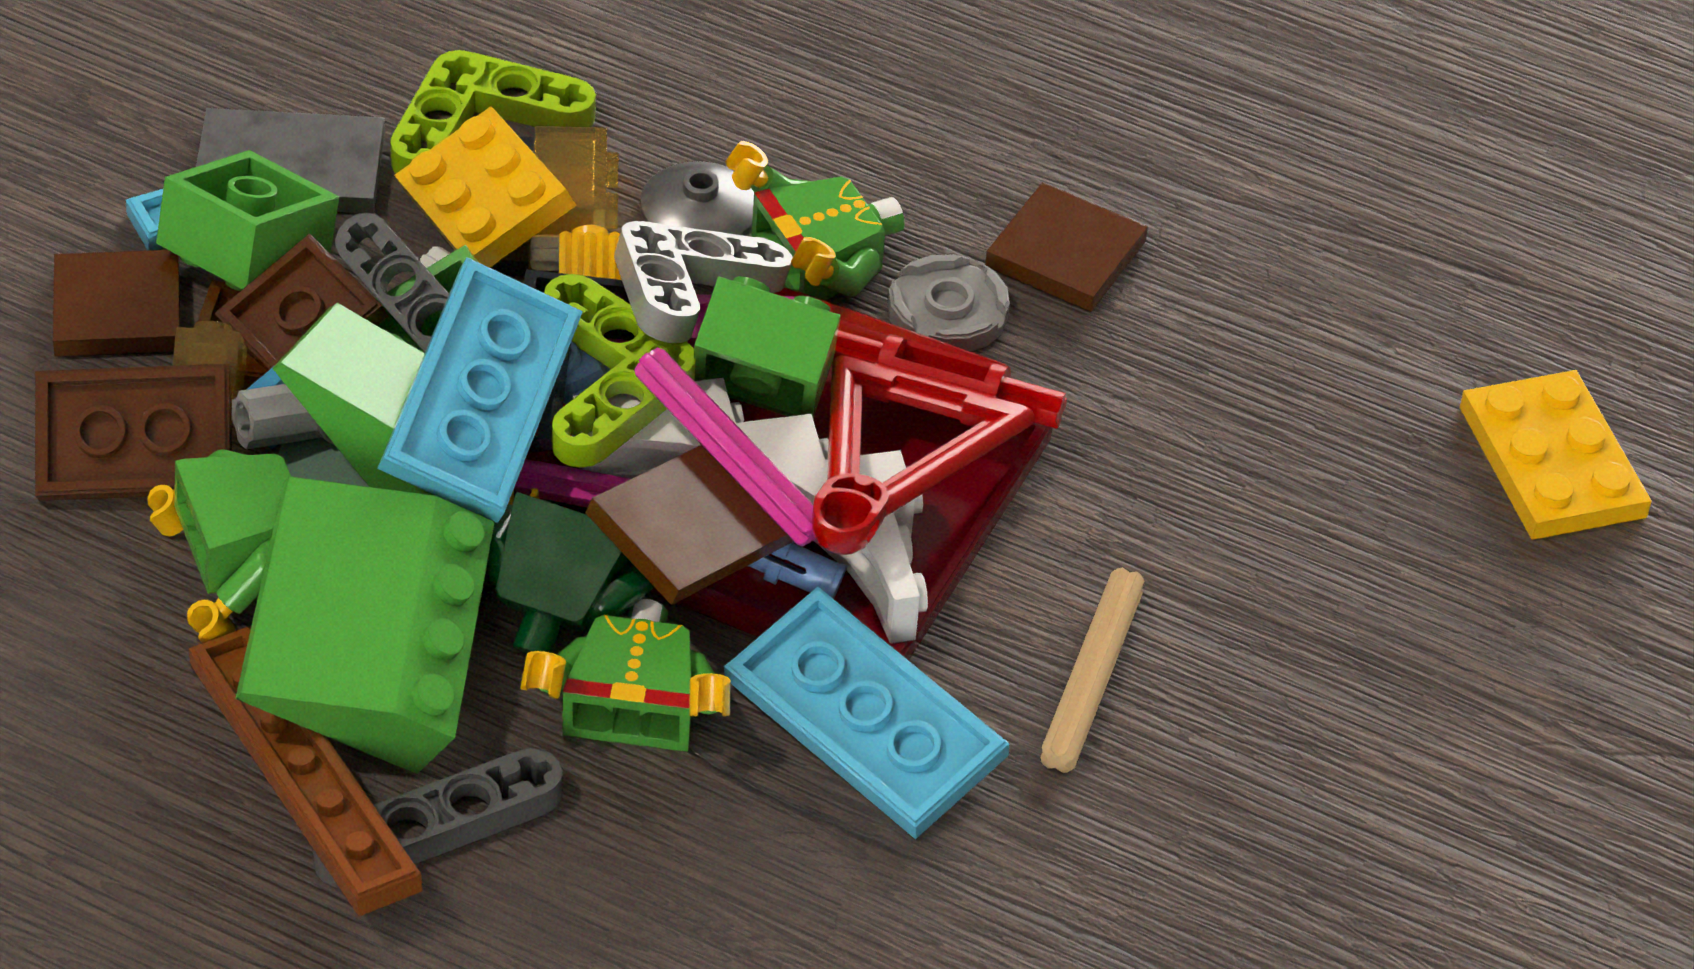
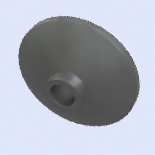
(698, 198)

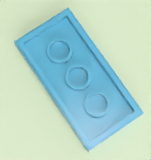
(480, 390)
(867, 712)

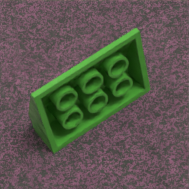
(367, 617)

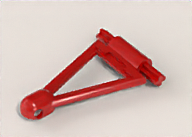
(928, 378)

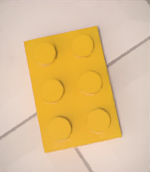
(485, 188)
(1554, 454)

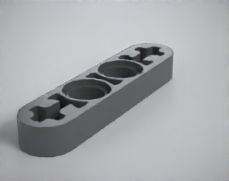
(407, 309)
(451, 829)

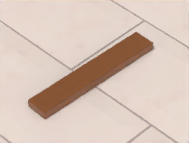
(312, 786)

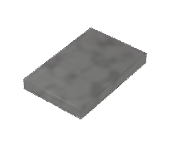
(326, 149)

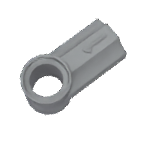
(272, 418)

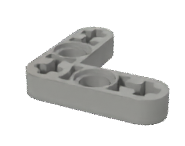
(664, 261)

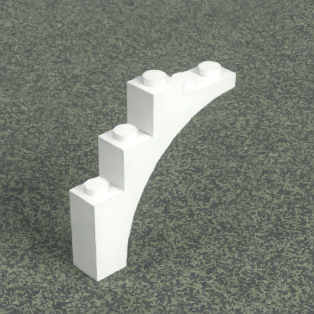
(794, 447)

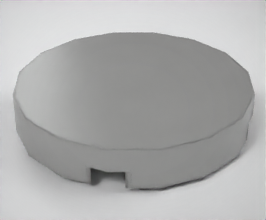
(950, 301)

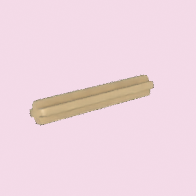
(1092, 670)

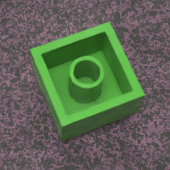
(242, 216)
(767, 346)

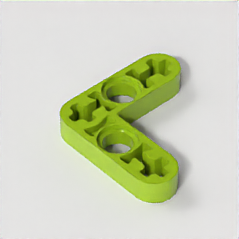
(478, 88)
(612, 424)

